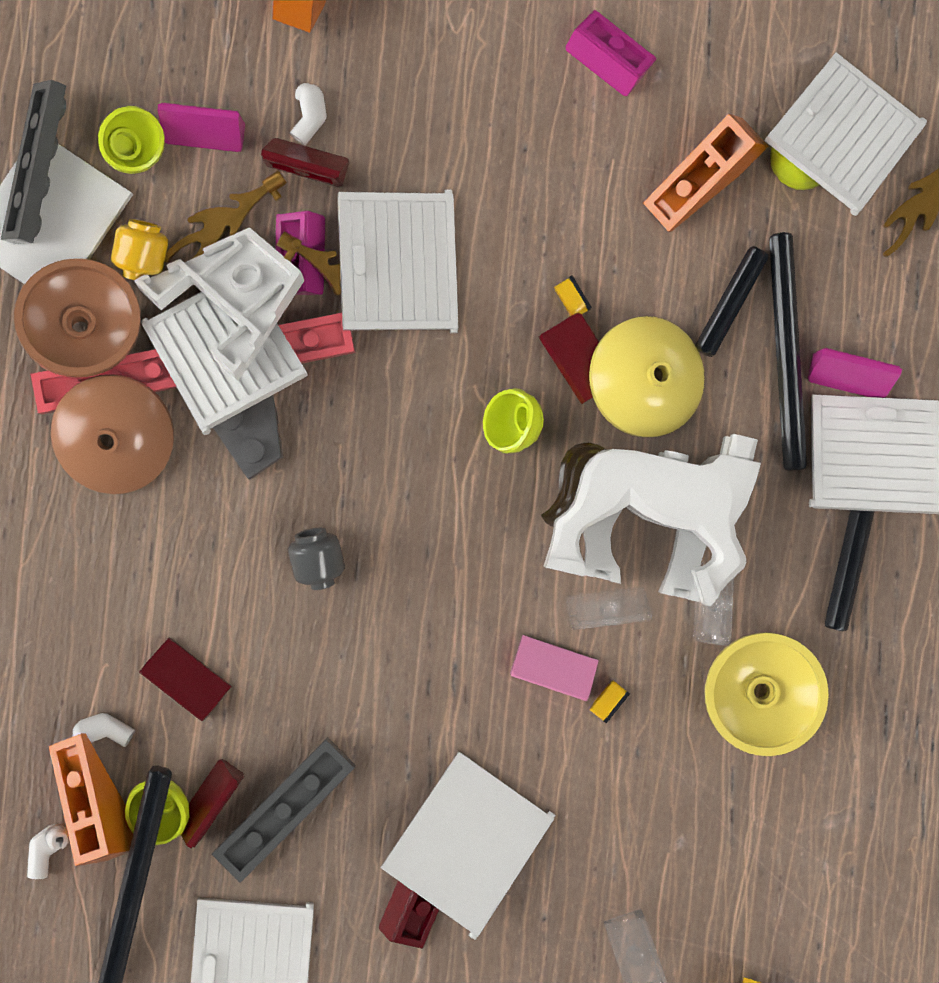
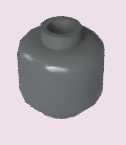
(316, 558)

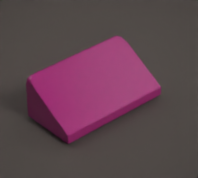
(610, 53)
(202, 127)
(310, 229)
(852, 373)

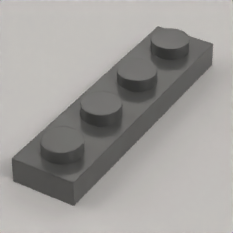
(33, 162)
(283, 810)

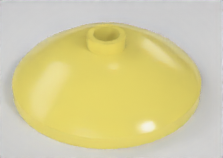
(625, 379)
(788, 710)

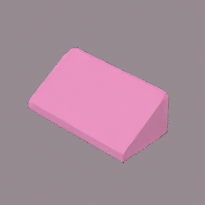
(554, 668)

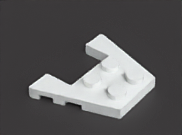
(242, 279)

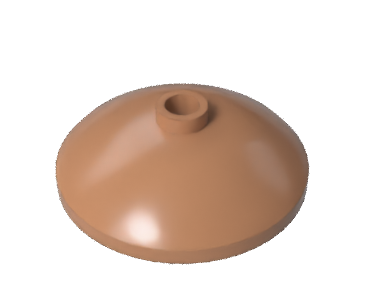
(70, 294)
(128, 414)

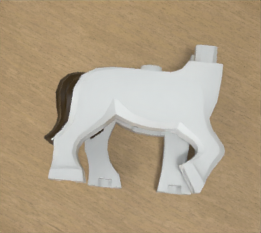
(661, 489)

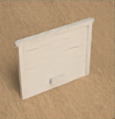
(845, 133)
(73, 214)
(398, 261)
(212, 394)
(875, 454)
(467, 844)
(251, 942)

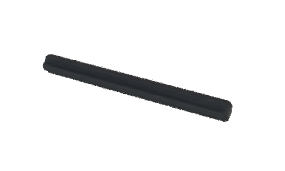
(788, 351)
(135, 874)

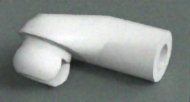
(313, 112)
(104, 726)
(44, 845)

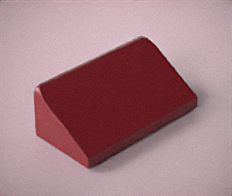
(305, 162)
(572, 348)
(185, 679)
(210, 800)
(408, 917)

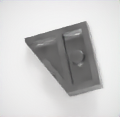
(253, 437)

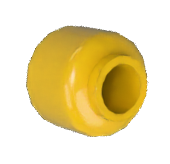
(139, 249)

